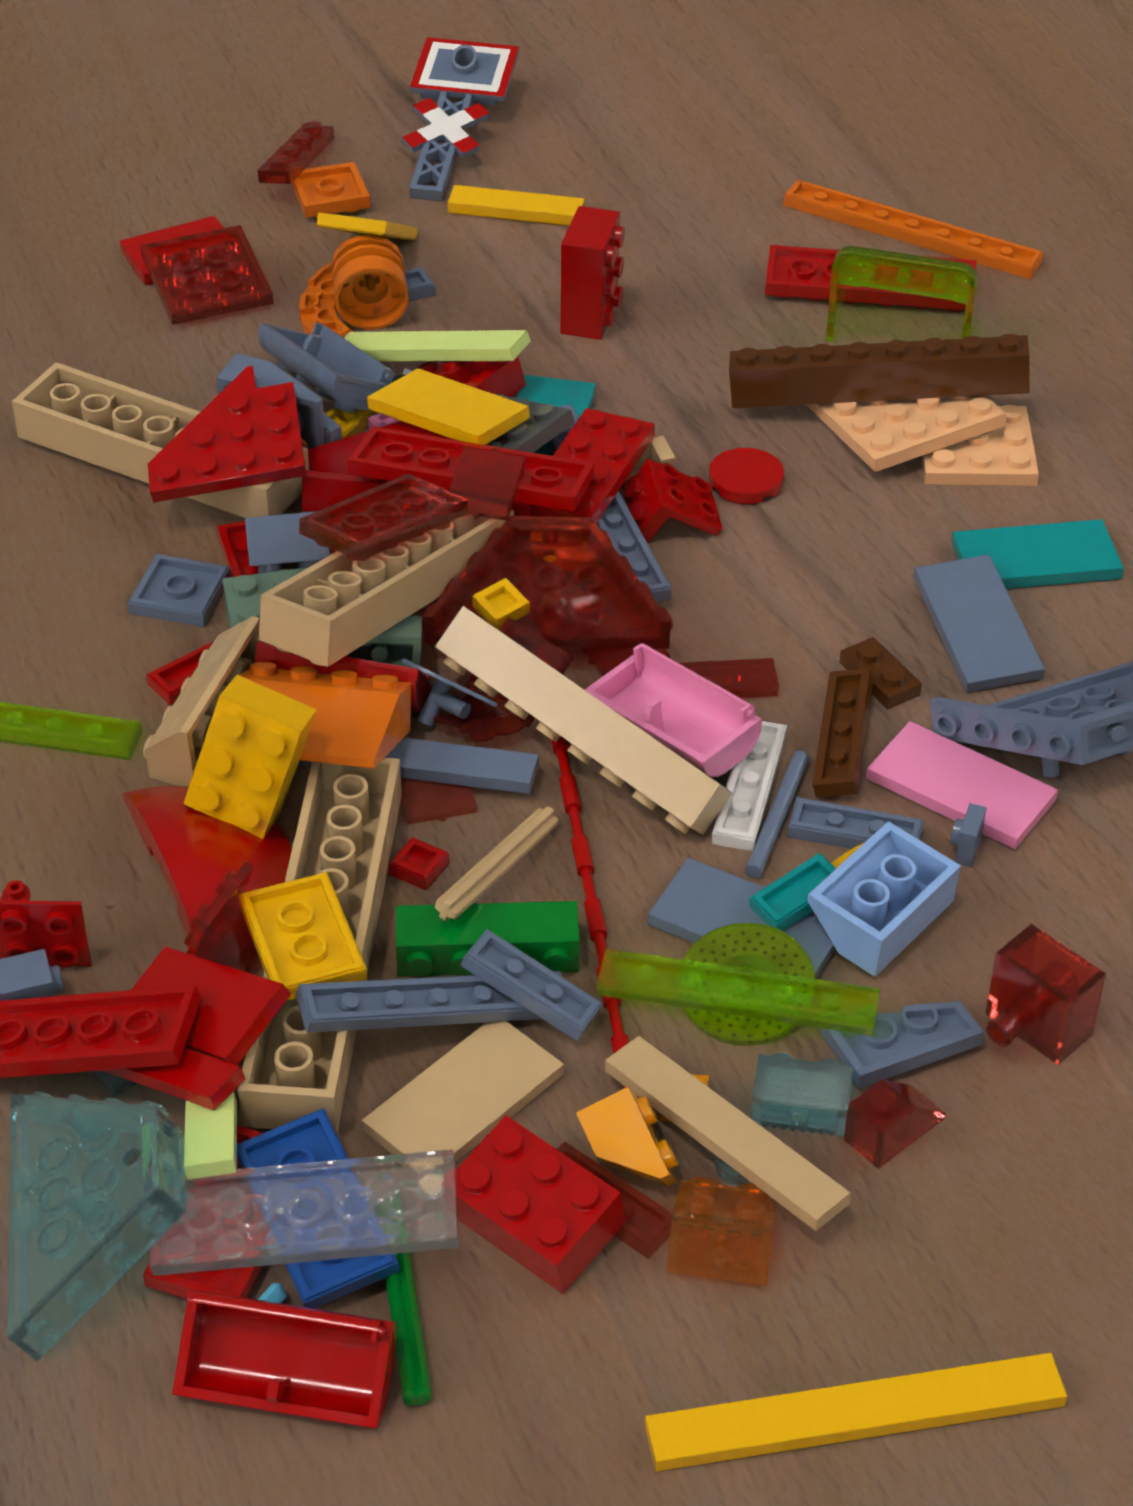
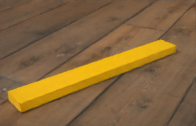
(854, 1411)

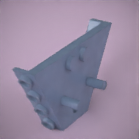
(1062, 722)

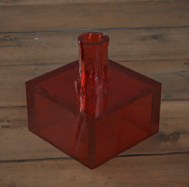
(1043, 995)

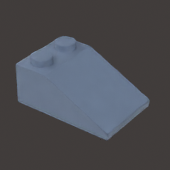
(268, 374)
(278, 541)

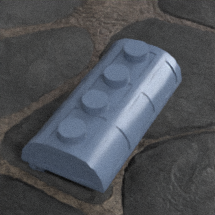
(328, 363)

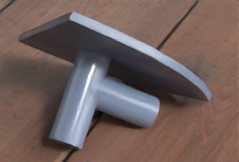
(440, 699)

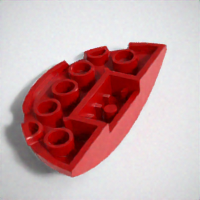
(200, 849)

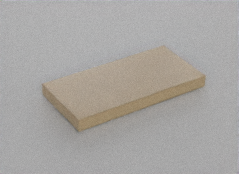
(464, 1093)

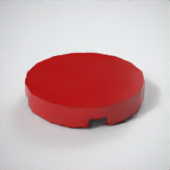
(746, 475)

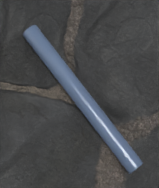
(777, 814)

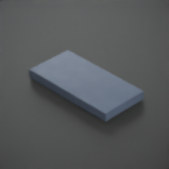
(978, 623)
(709, 898)

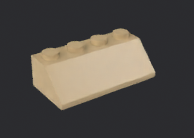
(179, 739)

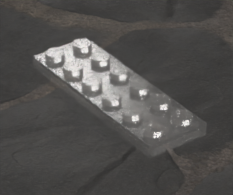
(313, 1213)

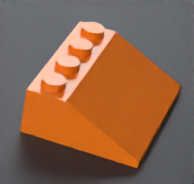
(355, 716)

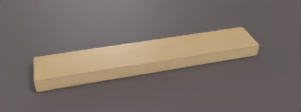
(728, 1133)

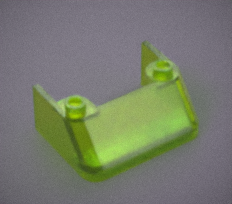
(903, 274)

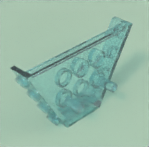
(80, 1208)

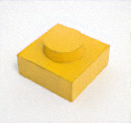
(500, 602)

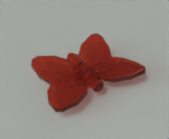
(483, 726)

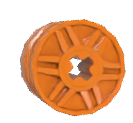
(369, 282)

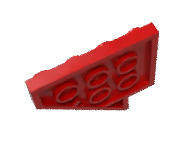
(233, 443)

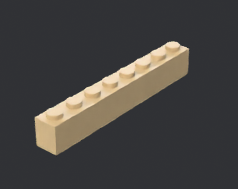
(584, 721)

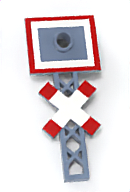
(449, 70)

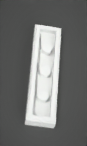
(751, 785)

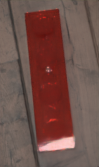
(296, 153)

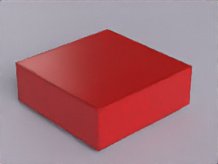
(418, 863)

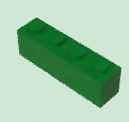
(437, 946)

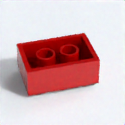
(591, 272)
(536, 1204)

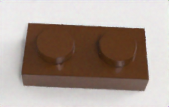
(891, 680)

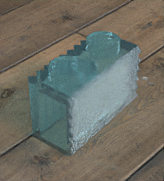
(801, 1094)

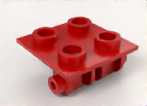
(42, 925)

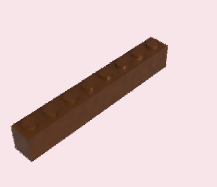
(880, 371)

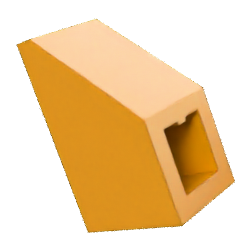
(624, 1138)

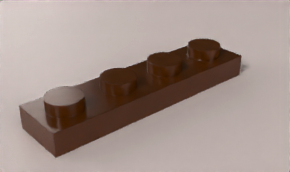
(843, 733)

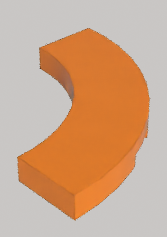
(318, 304)

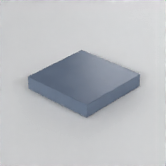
(179, 590)

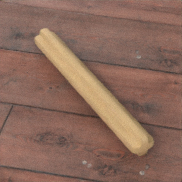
(496, 864)

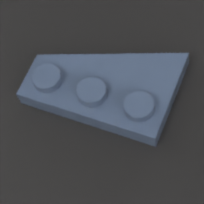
(906, 1040)

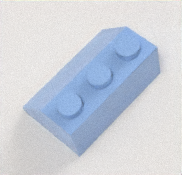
(884, 897)

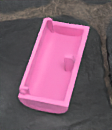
(681, 710)

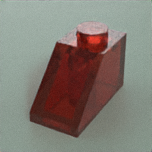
(888, 1120)

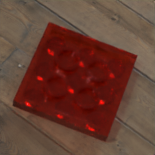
(206, 274)

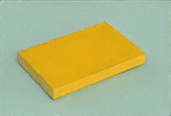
(302, 933)

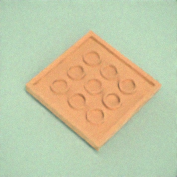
(905, 429)

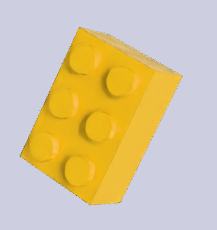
(249, 756)

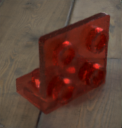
(221, 930)

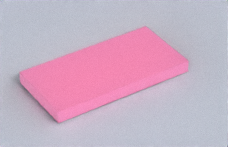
(951, 777)

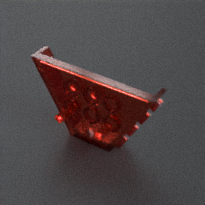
(583, 556)

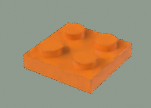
(331, 190)

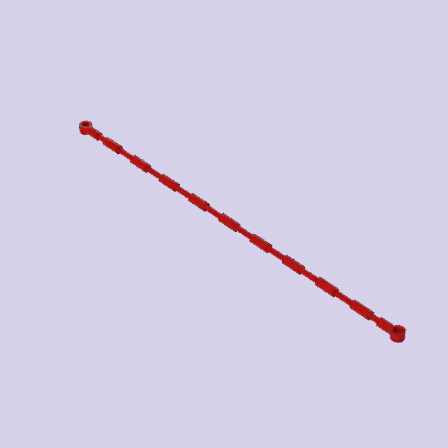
(585, 869)

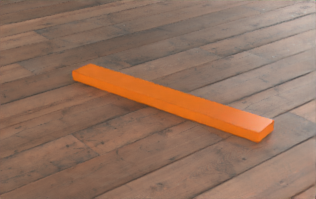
(914, 229)

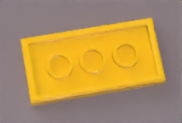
(367, 226)
(448, 407)

